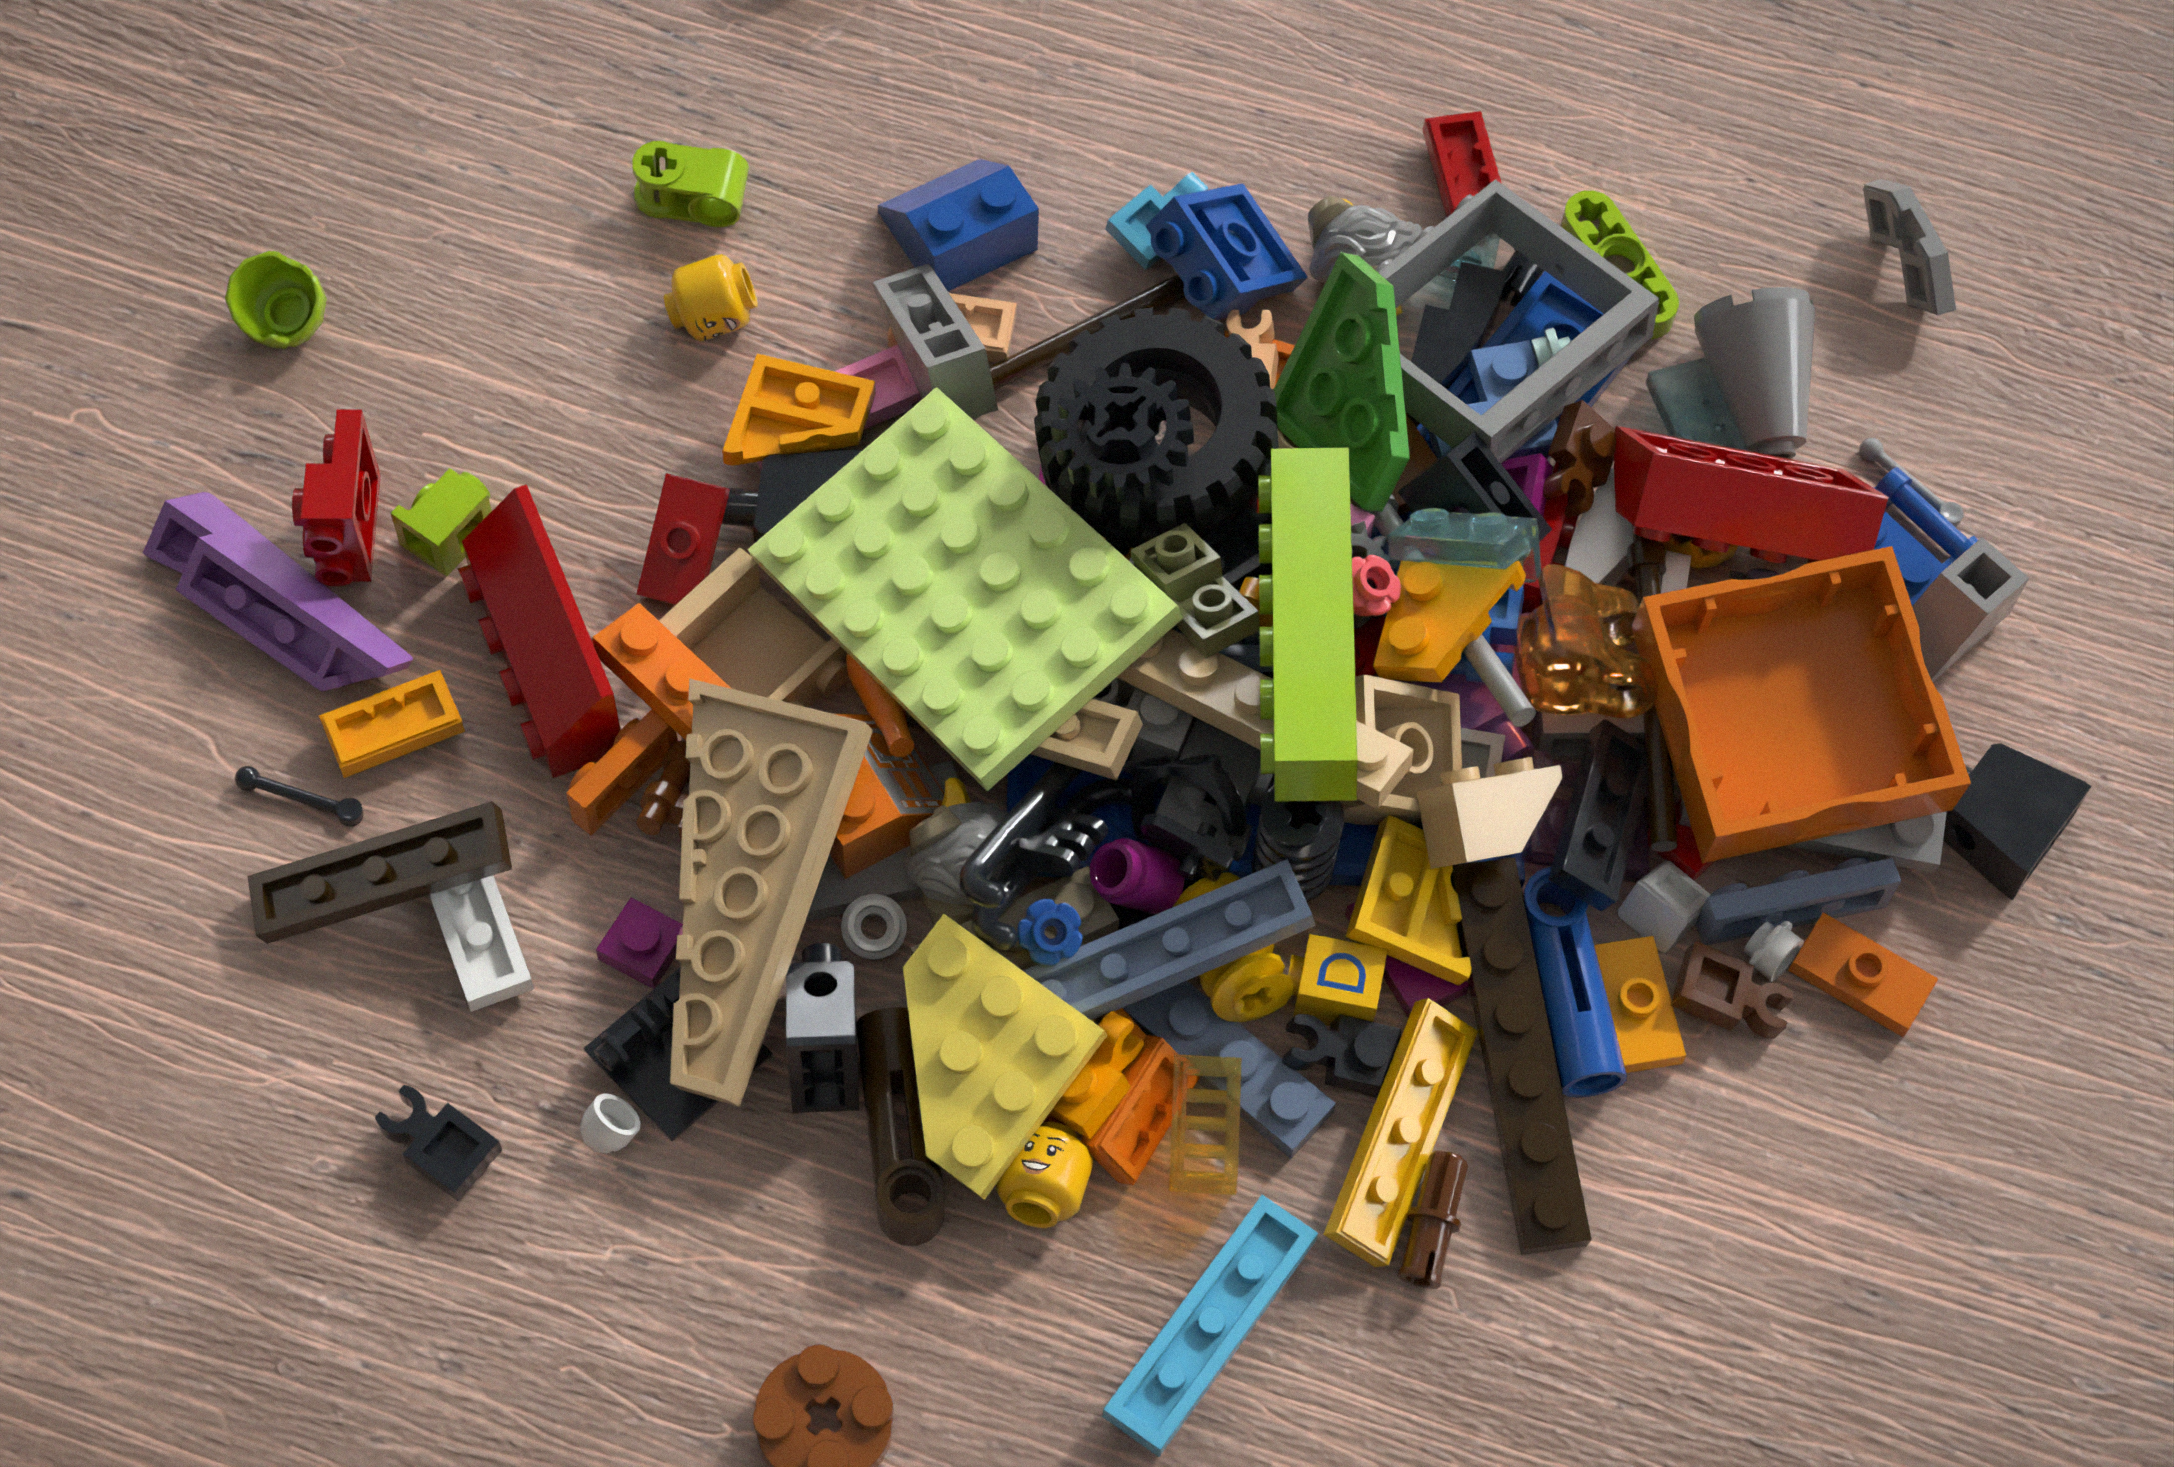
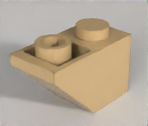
(1485, 816)

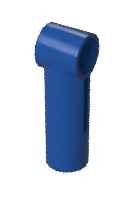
(1573, 992)

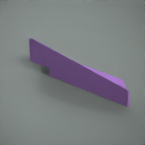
(268, 595)

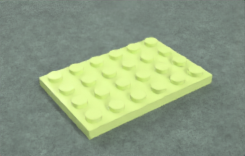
(965, 587)

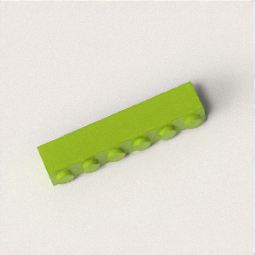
(1312, 626)

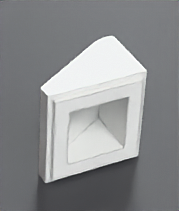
(1664, 905)

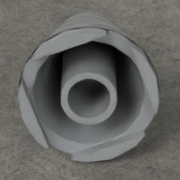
(1762, 364)

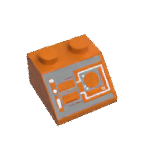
(883, 805)

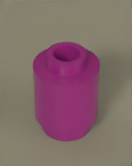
(1136, 876)

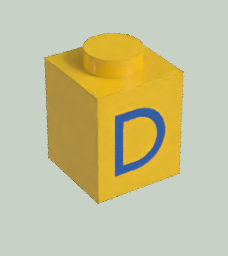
(1337, 979)

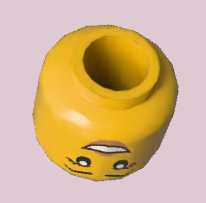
(710, 297)
(1047, 1177)

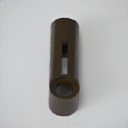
(889, 1070)

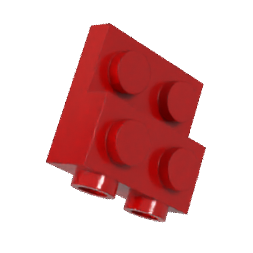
(341, 503)

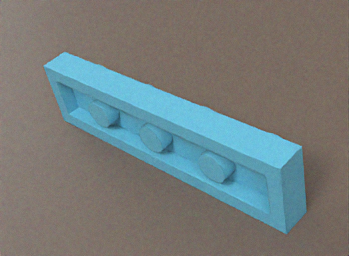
(1209, 1325)

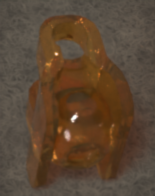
(1573, 656)

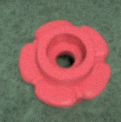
(1387, 591)

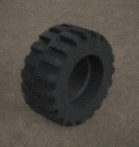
(1217, 381)

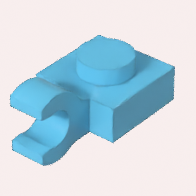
(1129, 222)

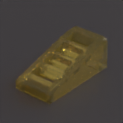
(1200, 1181)

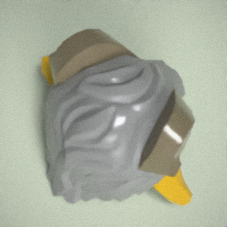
(1355, 230)
(942, 847)

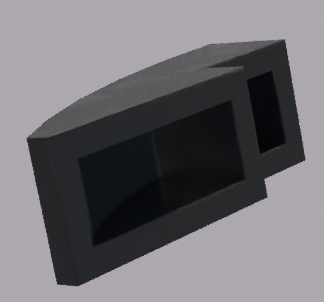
(1451, 334)

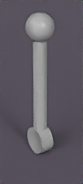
(1872, 450)

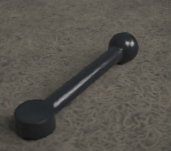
(348, 810)

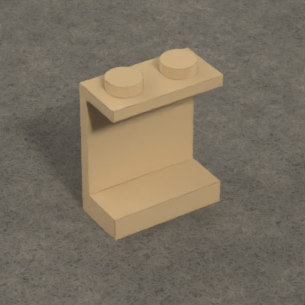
(755, 638)

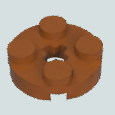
(824, 1378)

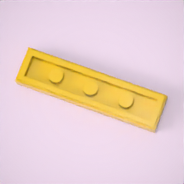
(1401, 1133)

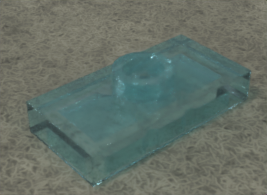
(1693, 404)

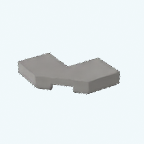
(1901, 222)

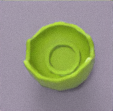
(275, 300)

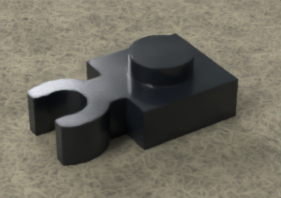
(1352, 1050)
(444, 1147)

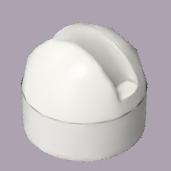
(609, 1124)

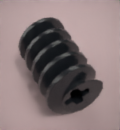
(1302, 833)

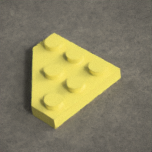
(986, 1053)

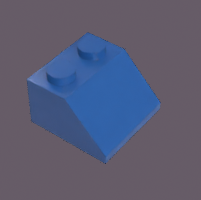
(965, 222)

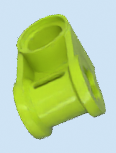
(696, 185)

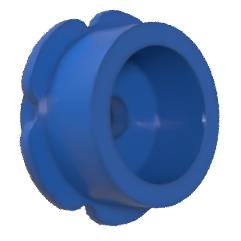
(1032, 931)

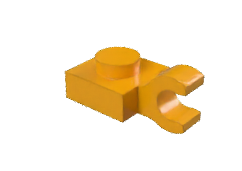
(1100, 1082)

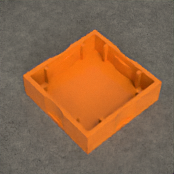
(1799, 705)

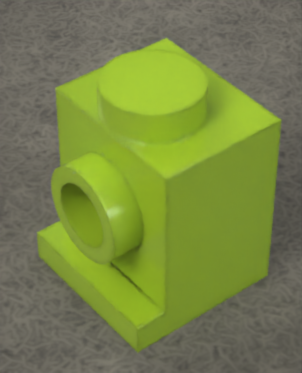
(442, 519)

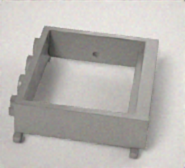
(1567, 375)

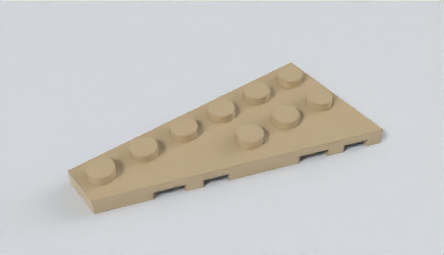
(752, 853)

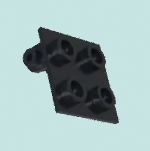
(638, 1059)

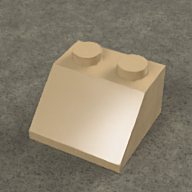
(1420, 719)

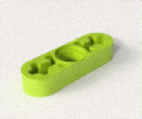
(1620, 239)

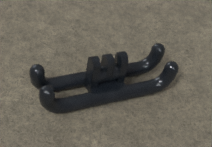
(1040, 840)

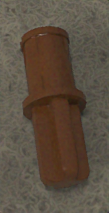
(1433, 1220)

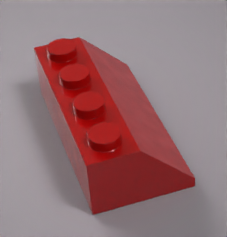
(1742, 499)
(540, 636)

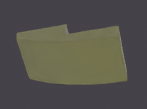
(1192, 577)

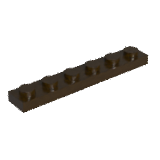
(1519, 1058)

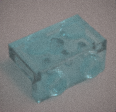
(1468, 540)

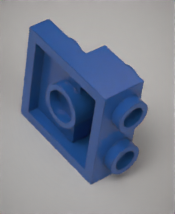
(1224, 250)

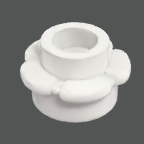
(1773, 949)

